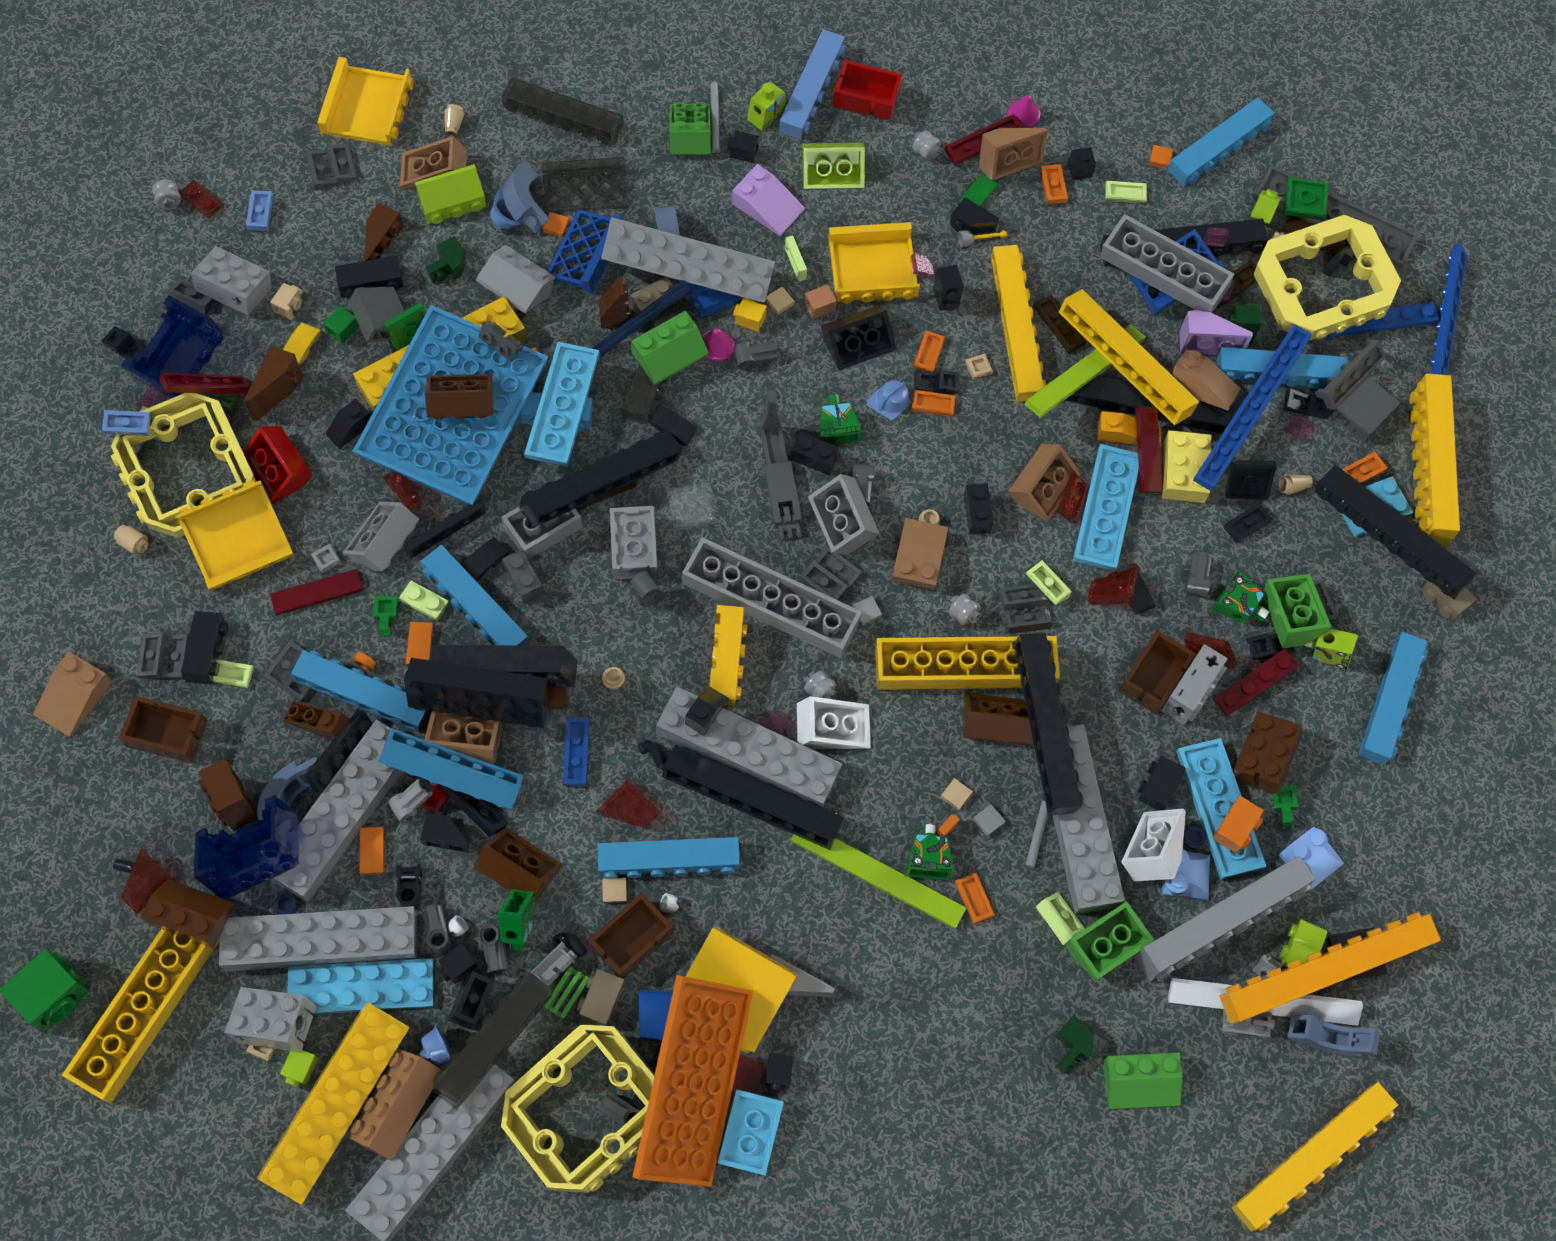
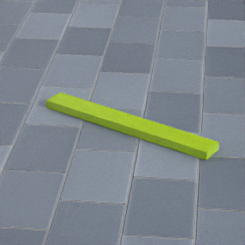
(1073, 379)
(887, 880)

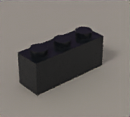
(369, 274)
(204, 647)

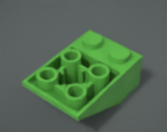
(690, 128)

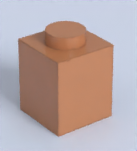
(820, 301)

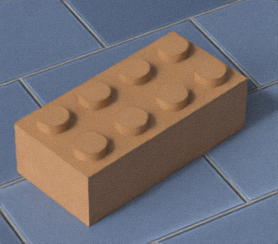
(394, 1104)

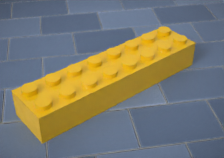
(376, 377)
(1435, 458)
(950, 663)
(136, 1014)
(333, 1103)

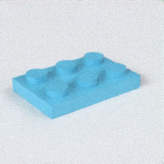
(1391, 494)
(750, 1132)

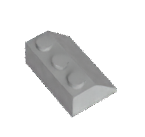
(516, 279)
(381, 535)

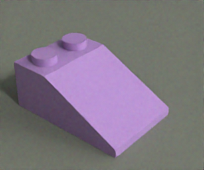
(766, 200)
(1209, 333)

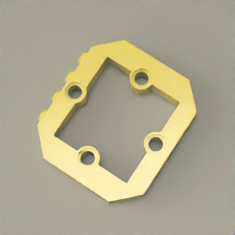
(1368, 252)
(177, 413)
(539, 1078)

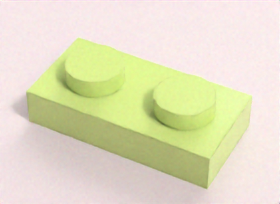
(424, 600)

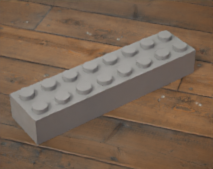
(688, 260)
(771, 597)
(752, 750)
(340, 813)
(1086, 839)
(1228, 916)
(318, 938)
(425, 1157)

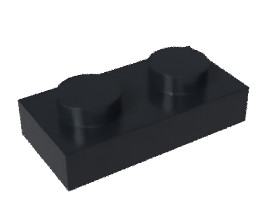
(1247, 523)

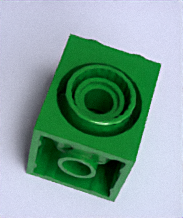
(45, 990)

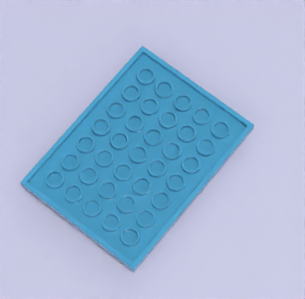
(447, 452)

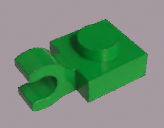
(385, 610)
(1285, 803)

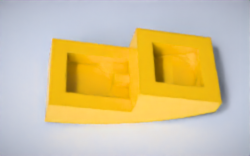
(301, 341)

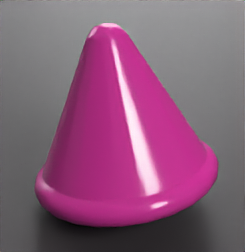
(1025, 111)
(719, 344)

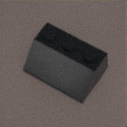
(859, 337)

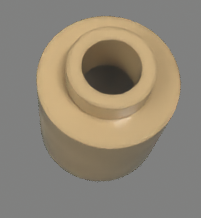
(131, 539)

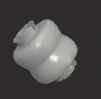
(926, 145)
(166, 194)
(964, 609)
(820, 685)

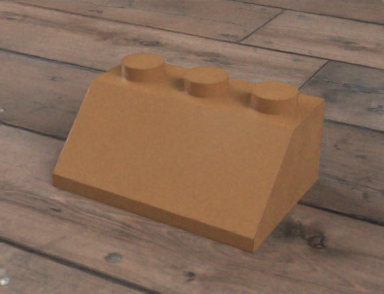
(1044, 481)

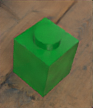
(341, 324)

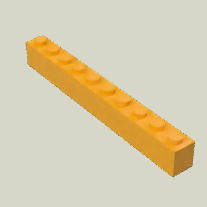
(1328, 968)

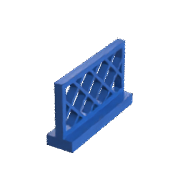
(596, 265)
(1164, 300)

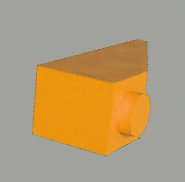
(1118, 428)

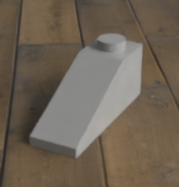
(805, 983)

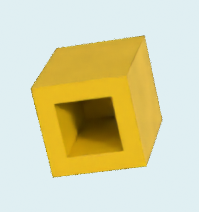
(750, 314)

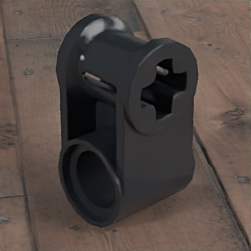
(409, 882)

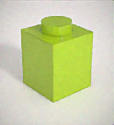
(1266, 205)
(299, 1068)

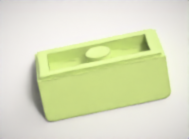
(1049, 583)
(1060, 917)

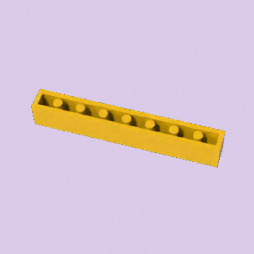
(1017, 322)
(1128, 357)
(1314, 1157)

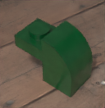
(451, 261)
(1078, 1040)

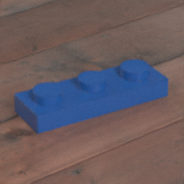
(576, 752)

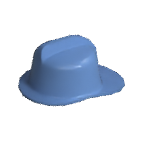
(500, 214)
(890, 399)
(436, 1046)

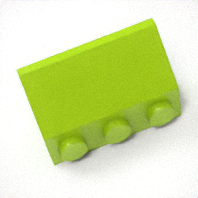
(833, 165)
(450, 194)

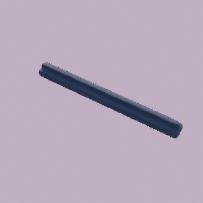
(642, 318)

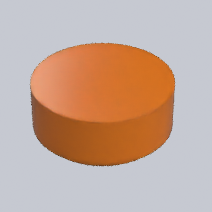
(364, 661)

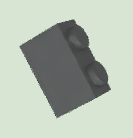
(523, 576)

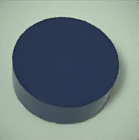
(1194, 837)
(285, 904)

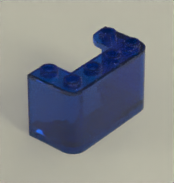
(178, 347)
(250, 855)

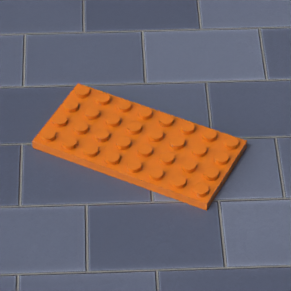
(693, 1082)

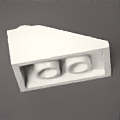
(833, 724)
(1156, 846)

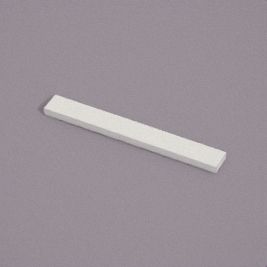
(1324, 1008)

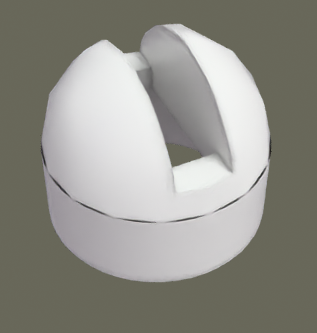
(671, 901)
(458, 926)

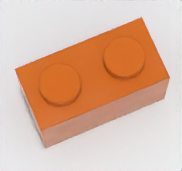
(1238, 824)

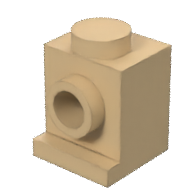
(287, 300)

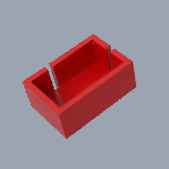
(867, 90)

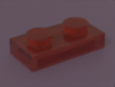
(201, 199)
(1073, 499)

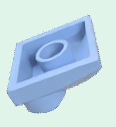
(1315, 853)
(1191, 878)

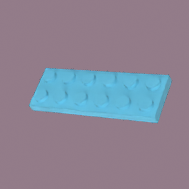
(562, 404)
(1107, 508)
(1213, 793)
(351, 985)

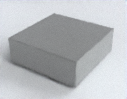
(326, 558)
(869, 610)
(989, 820)

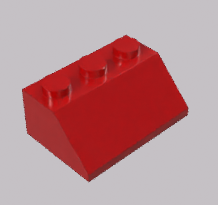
(276, 463)

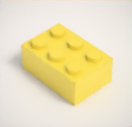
(1182, 459)

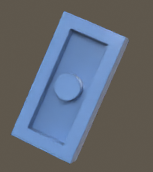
(259, 210)
(126, 423)

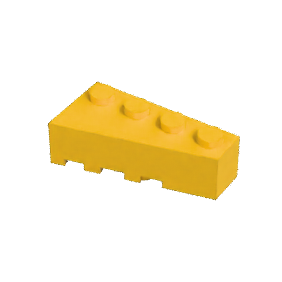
(728, 651)

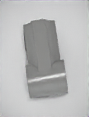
(406, 803)

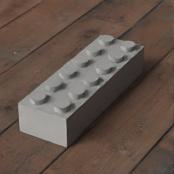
(1166, 265)

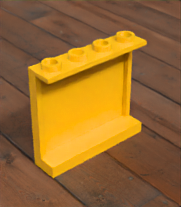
(364, 104)
(872, 262)
(234, 534)
(737, 964)

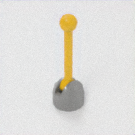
(966, 237)

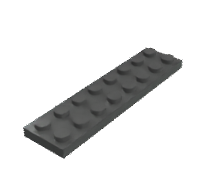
(1394, 237)

